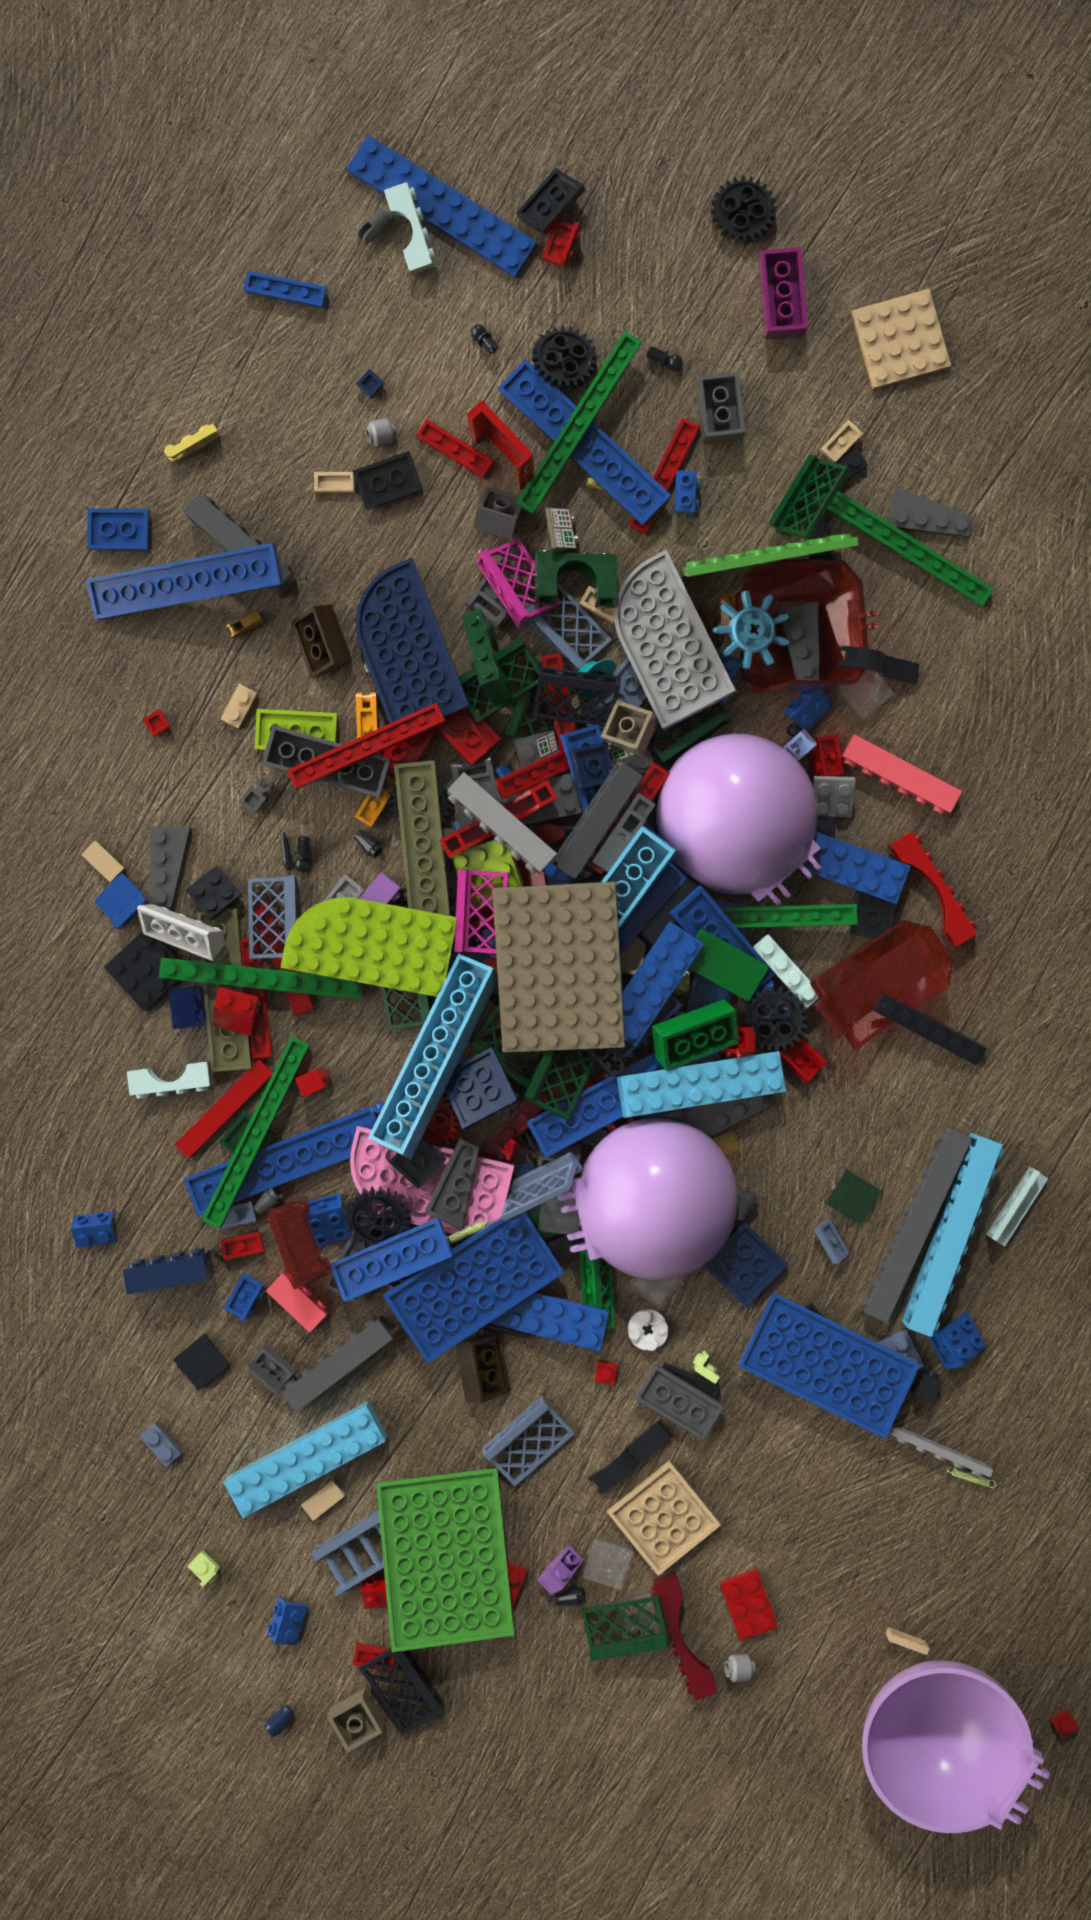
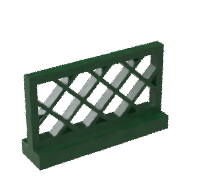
(801, 492)
(504, 657)
(521, 706)
(691, 738)
(425, 1006)
(510, 1068)
(540, 1078)
(633, 1644)

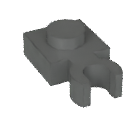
(253, 798)

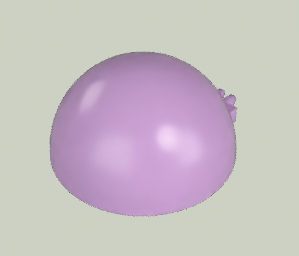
(739, 816)
(654, 1199)
(949, 1748)

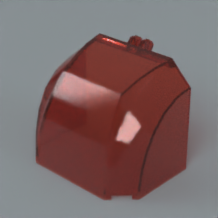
(839, 621)

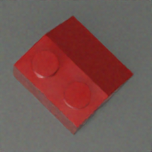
(235, 1010)

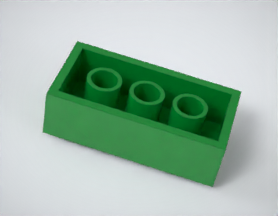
(695, 1034)

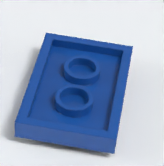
(118, 529)

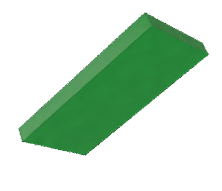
(728, 966)

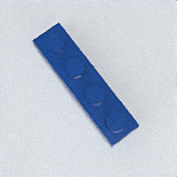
(285, 289)

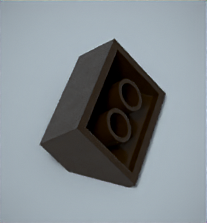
(321, 640)
(483, 1367)

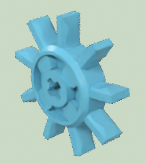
(761, 635)

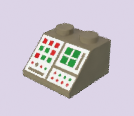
(560, 530)

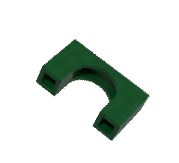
(598, 567)
(482, 642)

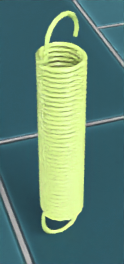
(467, 1232)
(960, 1473)

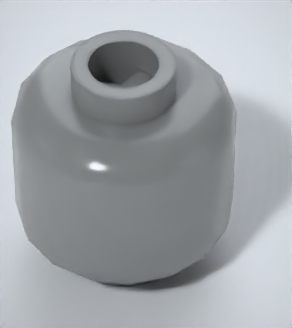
(380, 432)
(739, 1668)

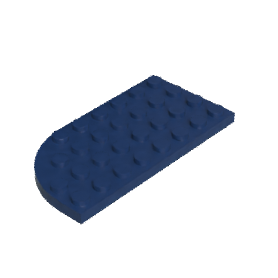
(406, 645)

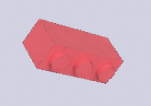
(298, 1302)

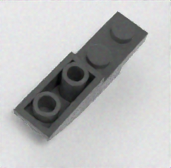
(623, 832)

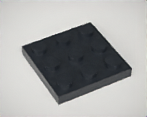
(138, 970)

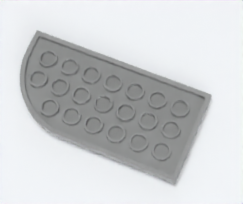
(668, 643)

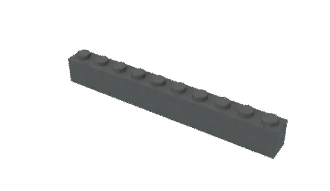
(916, 1224)

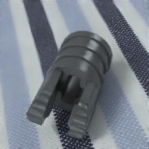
(374, 225)

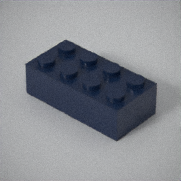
(168, 1271)

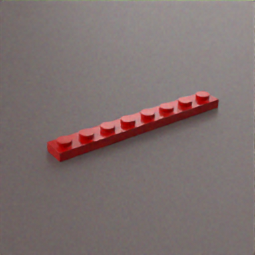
(366, 746)

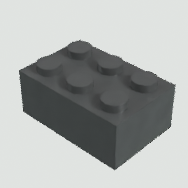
(720, 407)

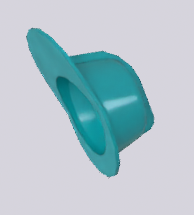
(603, 667)

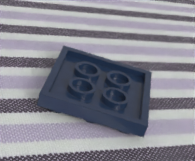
(479, 1089)
(745, 1264)

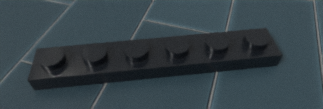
(929, 1028)

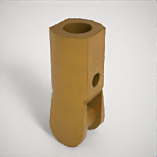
(248, 622)

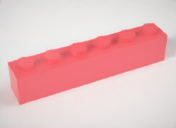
(901, 775)

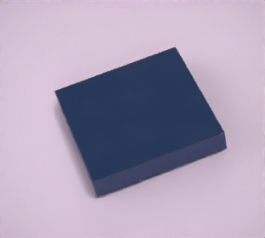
(590, 765)

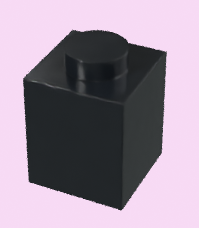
(927, 1385)

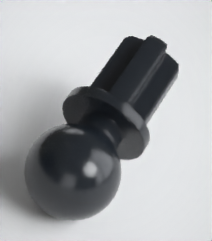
(484, 338)
(673, 362)
(302, 863)

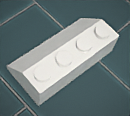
(181, 931)

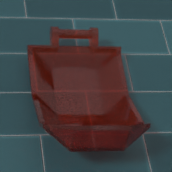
(901, 961)

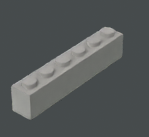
(501, 823)

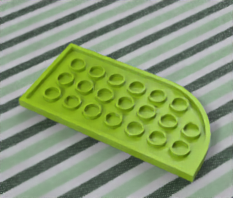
(372, 944)

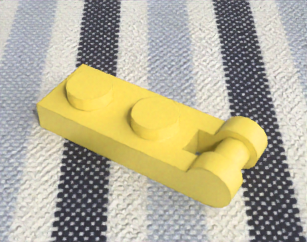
(191, 443)

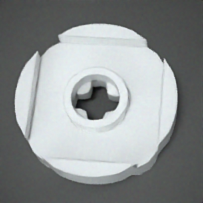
(651, 1340)

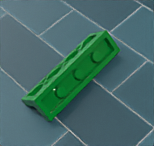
(593, 1289)

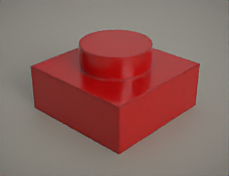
(156, 722)
(605, 1372)
(1064, 1723)

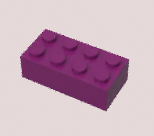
(783, 293)

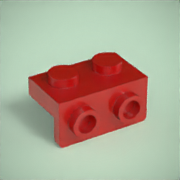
(560, 243)
(746, 1043)
(802, 1060)
(374, 1592)

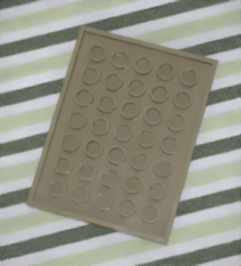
(559, 967)

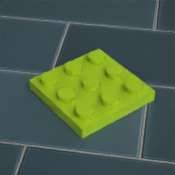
(489, 857)

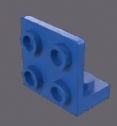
(121, 901)
(328, 1220)
(957, 1342)

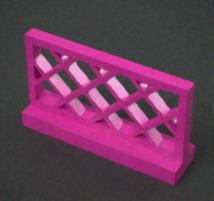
(502, 585)
(464, 906)

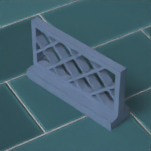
(557, 642)
(291, 912)
(540, 1185)
(518, 1427)

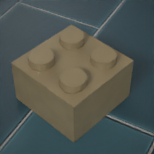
(629, 728)
(355, 1720)

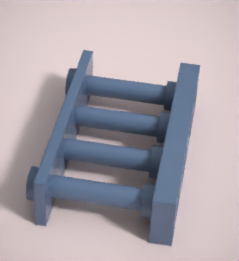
(342, 1542)

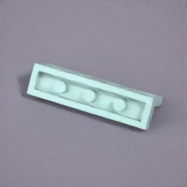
(1017, 1206)

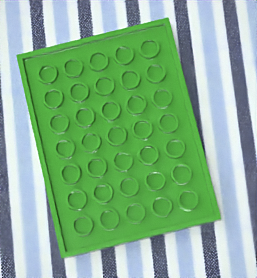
(769, 554)
(444, 1559)

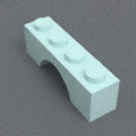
(401, 202)
(786, 970)
(145, 1081)

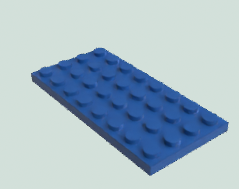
(473, 1287)
(829, 1365)

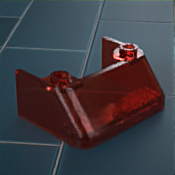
(297, 1242)

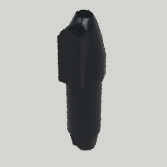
(286, 856)

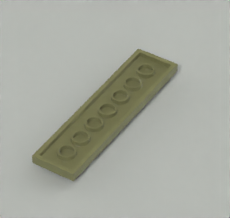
(421, 835)
(226, 1048)

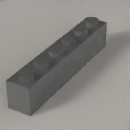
(597, 819)
(338, 1363)

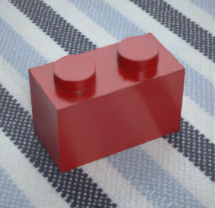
(313, 1081)

